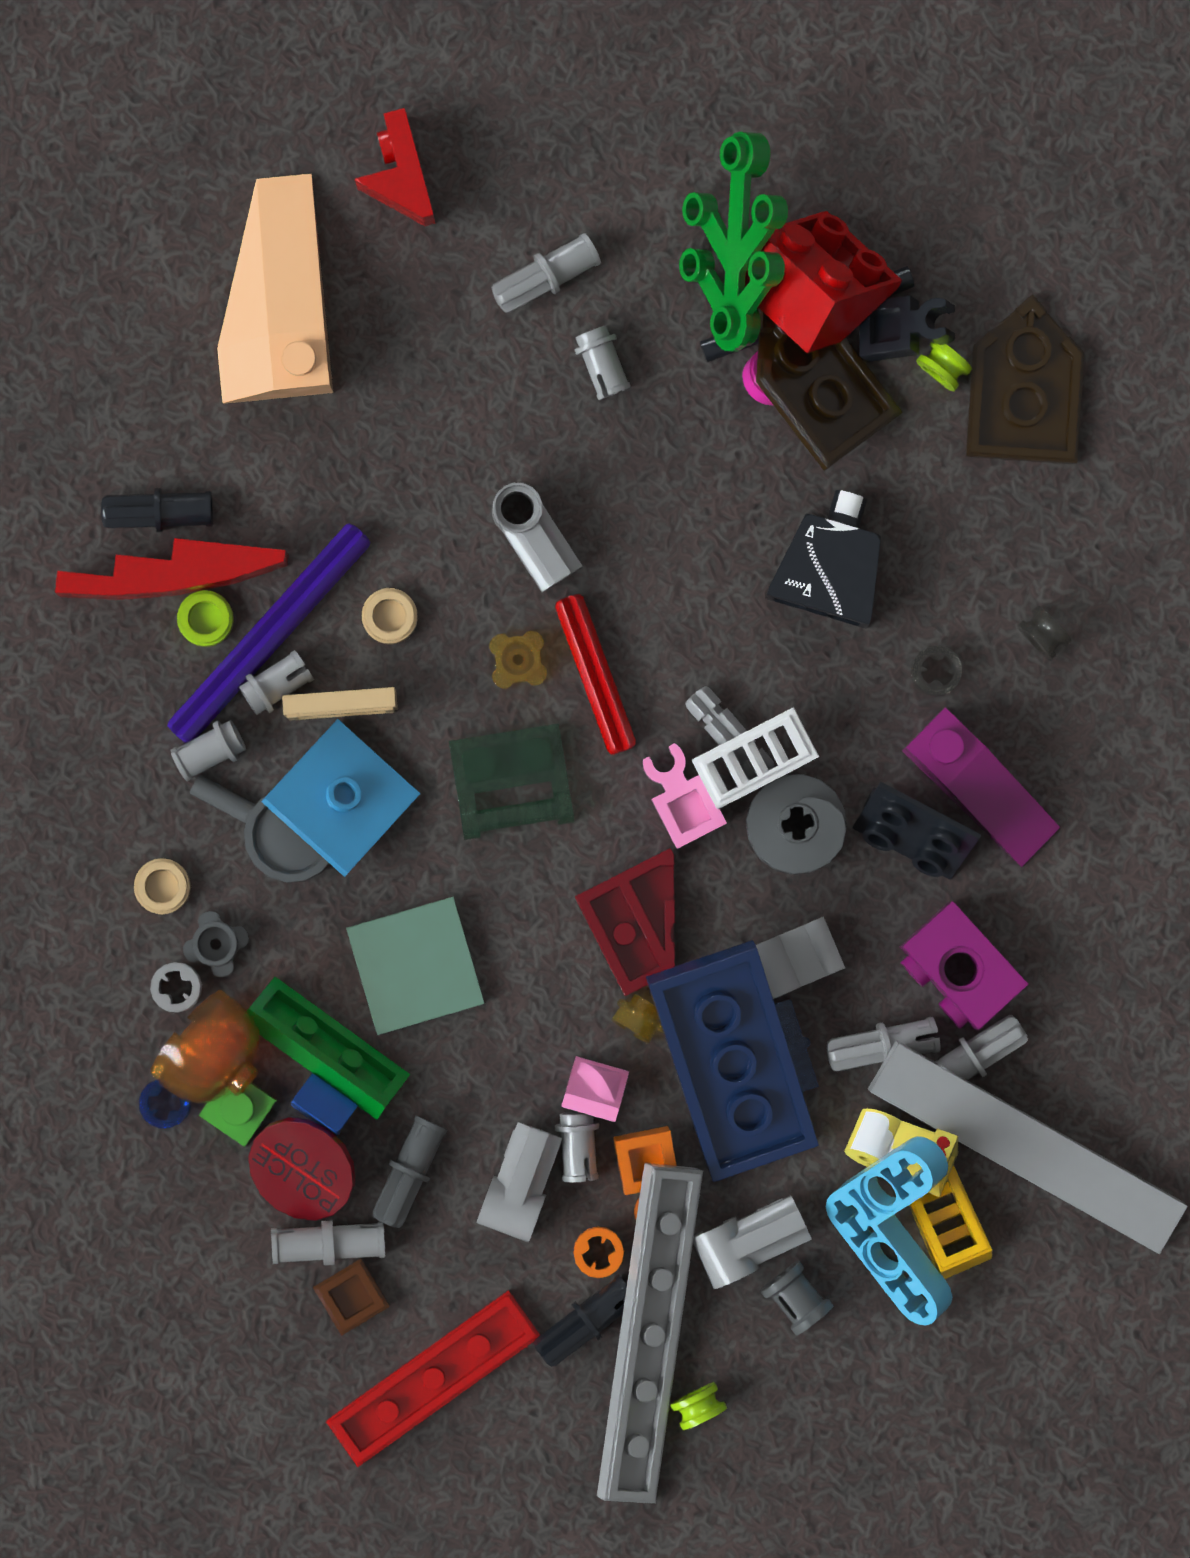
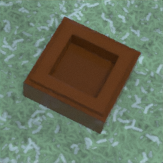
(351, 1296)

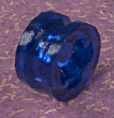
(174, 1117)

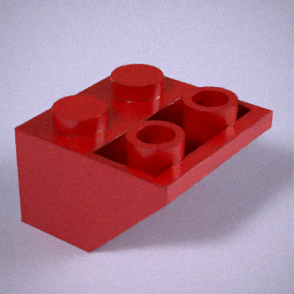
(826, 283)

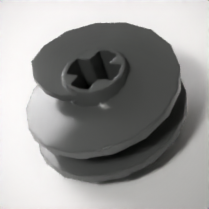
(819, 842)

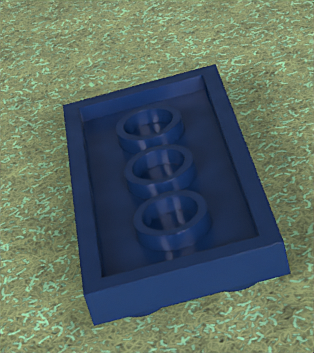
(732, 1060)

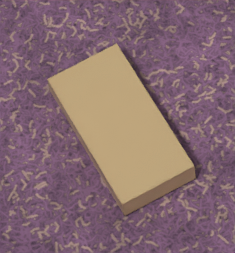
(340, 703)

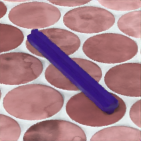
(269, 633)

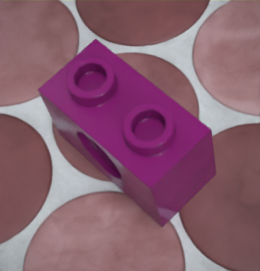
(993, 978)

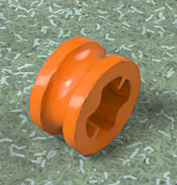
(582, 1246)

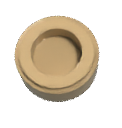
(389, 616)
(162, 886)

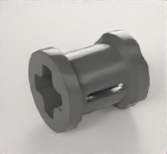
(797, 1298)

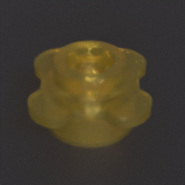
(529, 648)

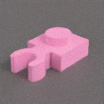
(685, 804)

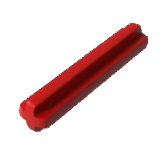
(595, 674)

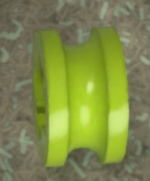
(944, 365)
(698, 1406)

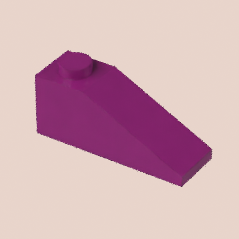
(981, 786)

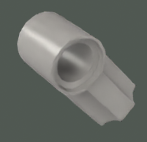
(537, 540)
(516, 1194)
(742, 1244)

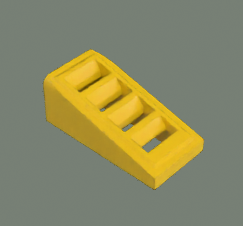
(961, 1260)

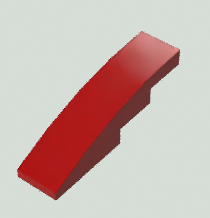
(192, 569)

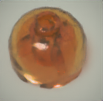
(211, 1053)

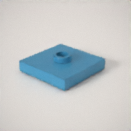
(340, 797)

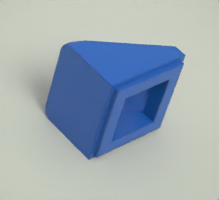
(323, 1104)

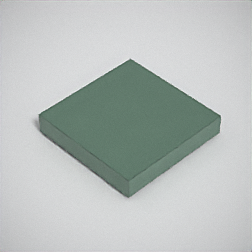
(415, 965)

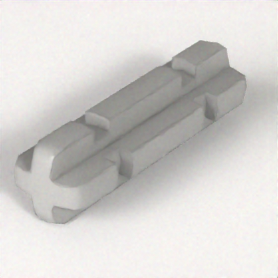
(722, 726)

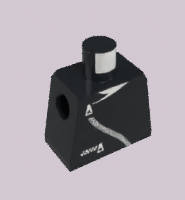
(831, 564)

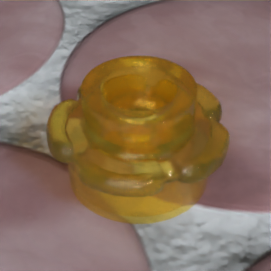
(639, 1017)

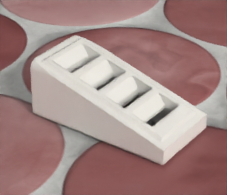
(713, 780)

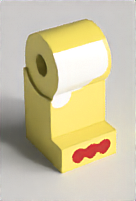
(881, 1133)

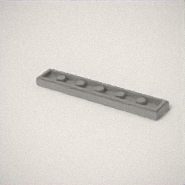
(1027, 1147)
(649, 1333)

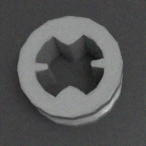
(165, 1001)

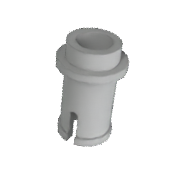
(602, 362)
(274, 682)
(208, 750)
(578, 1146)

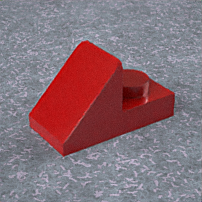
(404, 185)

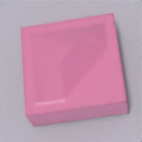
(595, 1089)

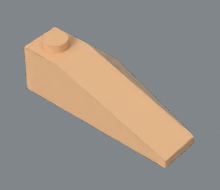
(275, 311)

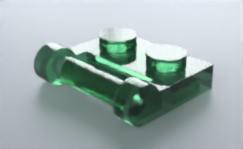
(510, 762)

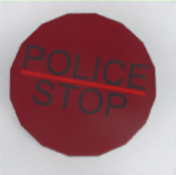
(302, 1168)

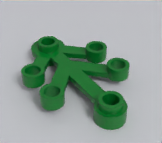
(735, 312)

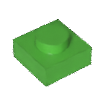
(241, 1114)

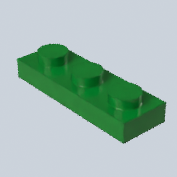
(326, 1048)

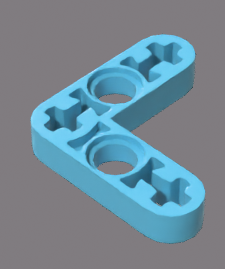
(878, 1210)

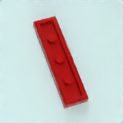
(433, 1378)

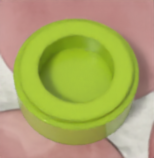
(205, 618)

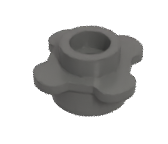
(200, 946)

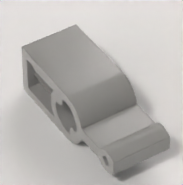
(799, 957)

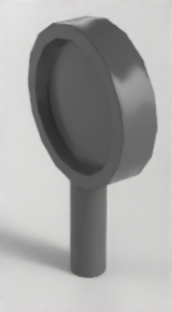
(268, 840)

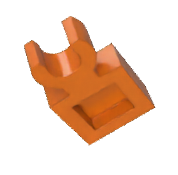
(642, 1147)

